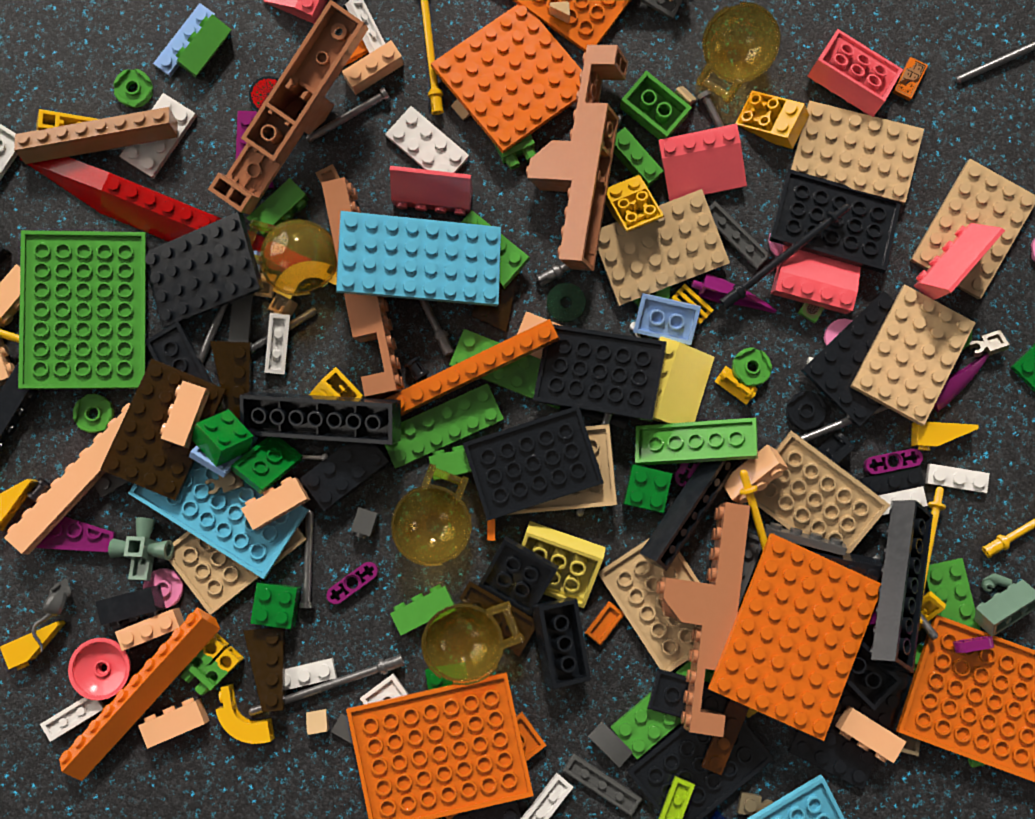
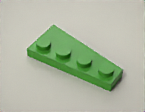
(511, 257)

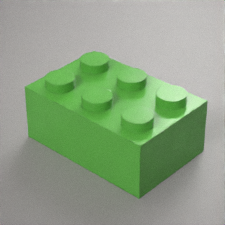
(655, 106)

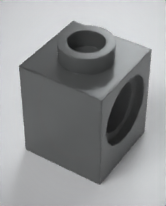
(364, 523)

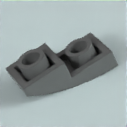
(610, 744)

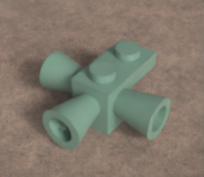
(141, 550)

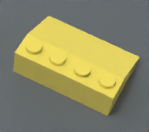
(681, 383)
(576, 558)

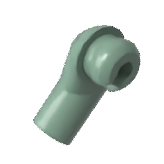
(993, 580)

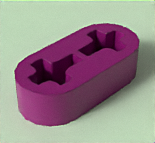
(681, 470)
(973, 644)

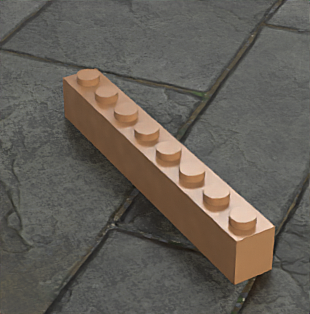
(96, 135)

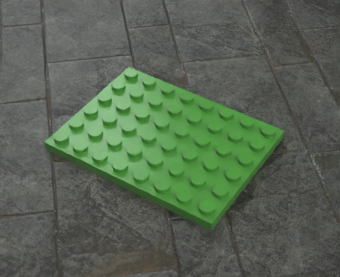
(82, 310)

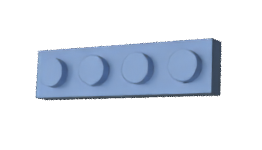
(167, 59)

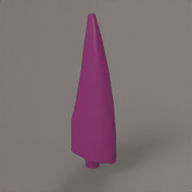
(714, 288)
(958, 381)

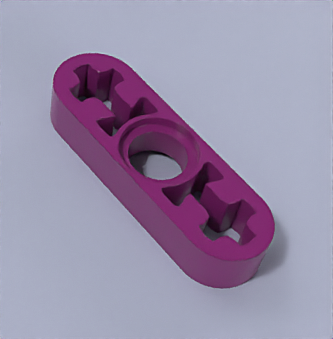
(905, 453)
(337, 587)

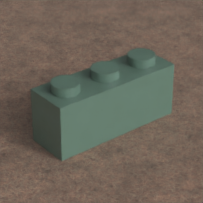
(1005, 608)

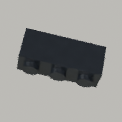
(130, 606)

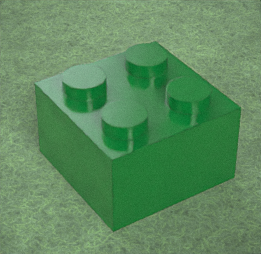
(222, 437)
(647, 488)
(275, 605)

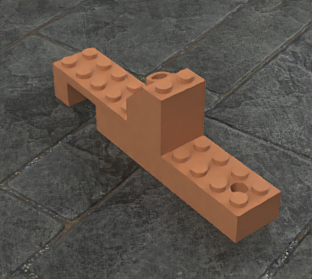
(278, 121)
(585, 161)
(365, 312)
(711, 608)

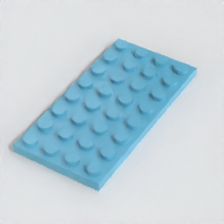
(418, 259)
(221, 522)

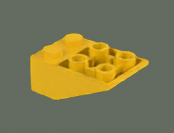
(773, 118)
(632, 204)
(336, 384)

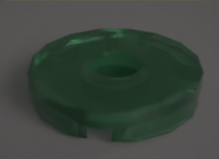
(561, 291)

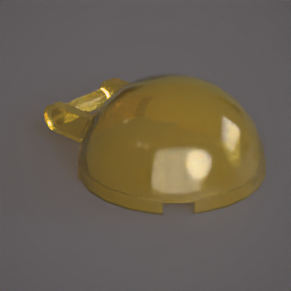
(739, 47)
(295, 255)
(432, 521)
(466, 641)

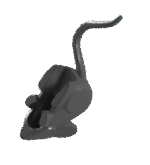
(53, 605)

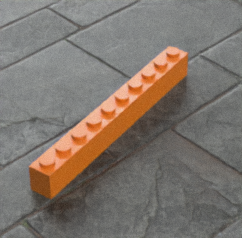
(476, 366)
(139, 694)

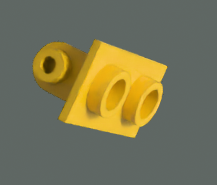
(730, 383)

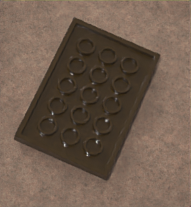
(138, 450)

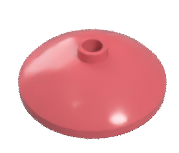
(86, 669)

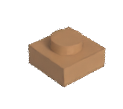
(327, 174)

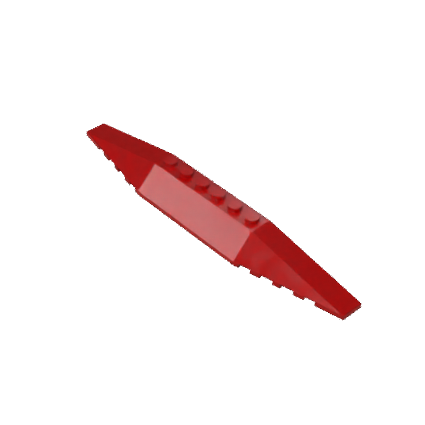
(127, 200)

